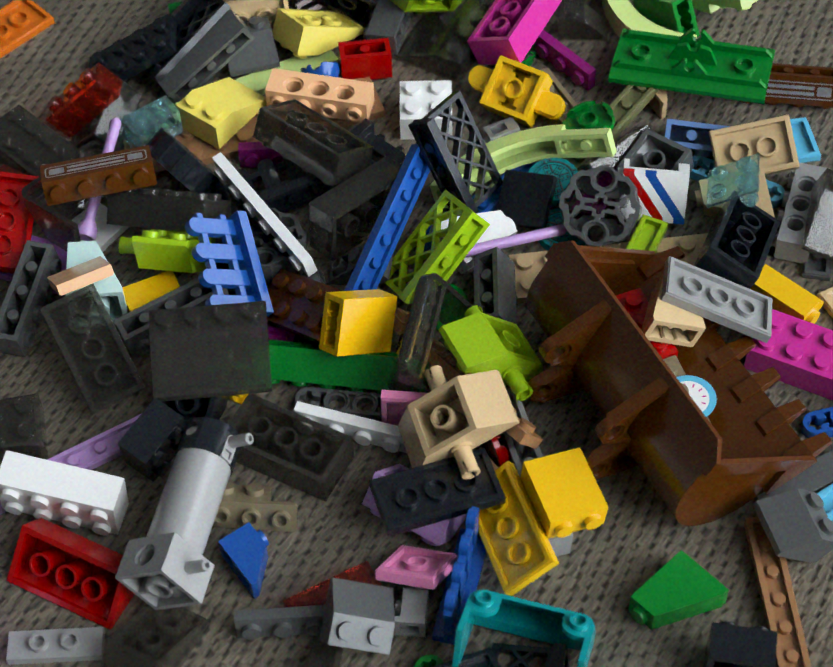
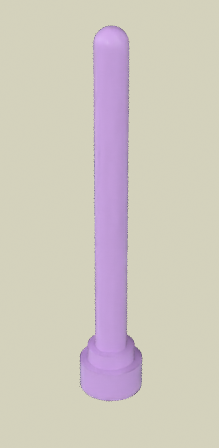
(87, 226)
(518, 239)

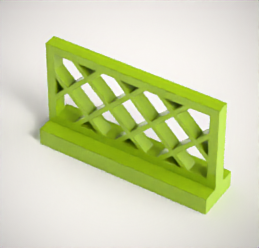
(444, 255)

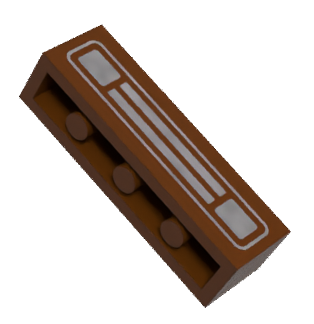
(800, 86)
(97, 175)

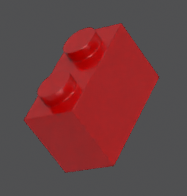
(365, 59)

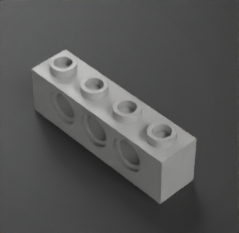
(793, 220)

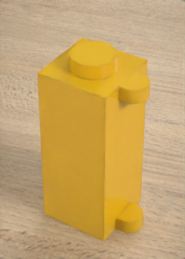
(788, 295)

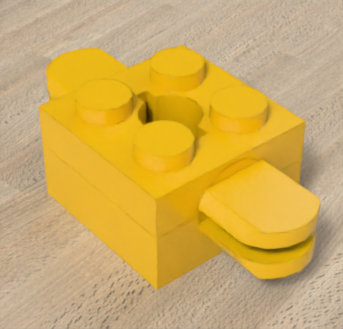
(516, 91)

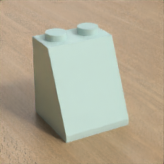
(107, 288)

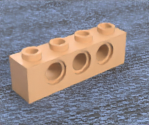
(324, 94)

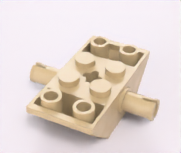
(456, 418)

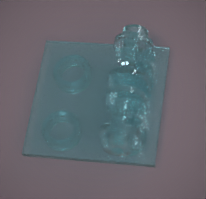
(735, 181)

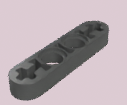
(350, 398)

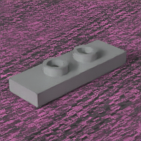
(55, 645)

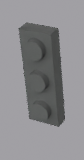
(279, 621)

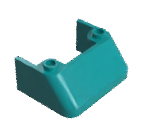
(526, 620)

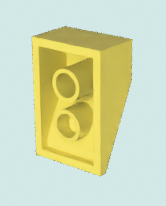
(313, 30)
(219, 110)

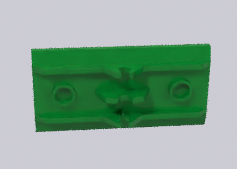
(692, 65)

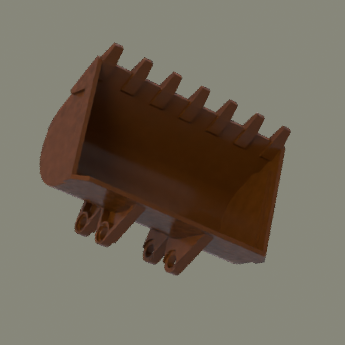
(647, 413)

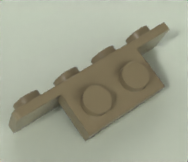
(254, 505)

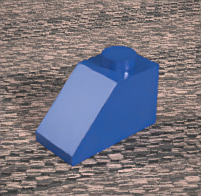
(247, 556)

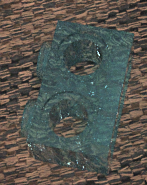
(146, 121)

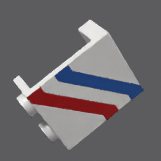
(659, 191)

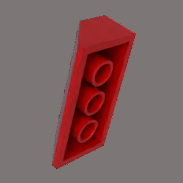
(69, 572)

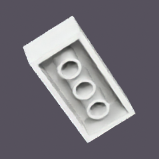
(62, 493)

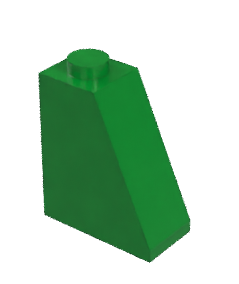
(669, 14)
(676, 593)

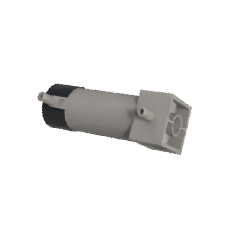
(169, 562)

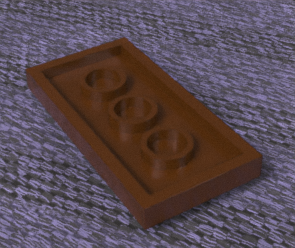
(298, 304)

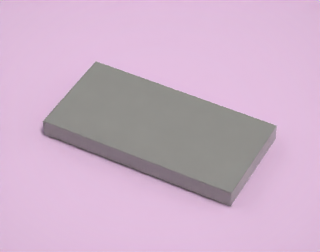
(717, 299)

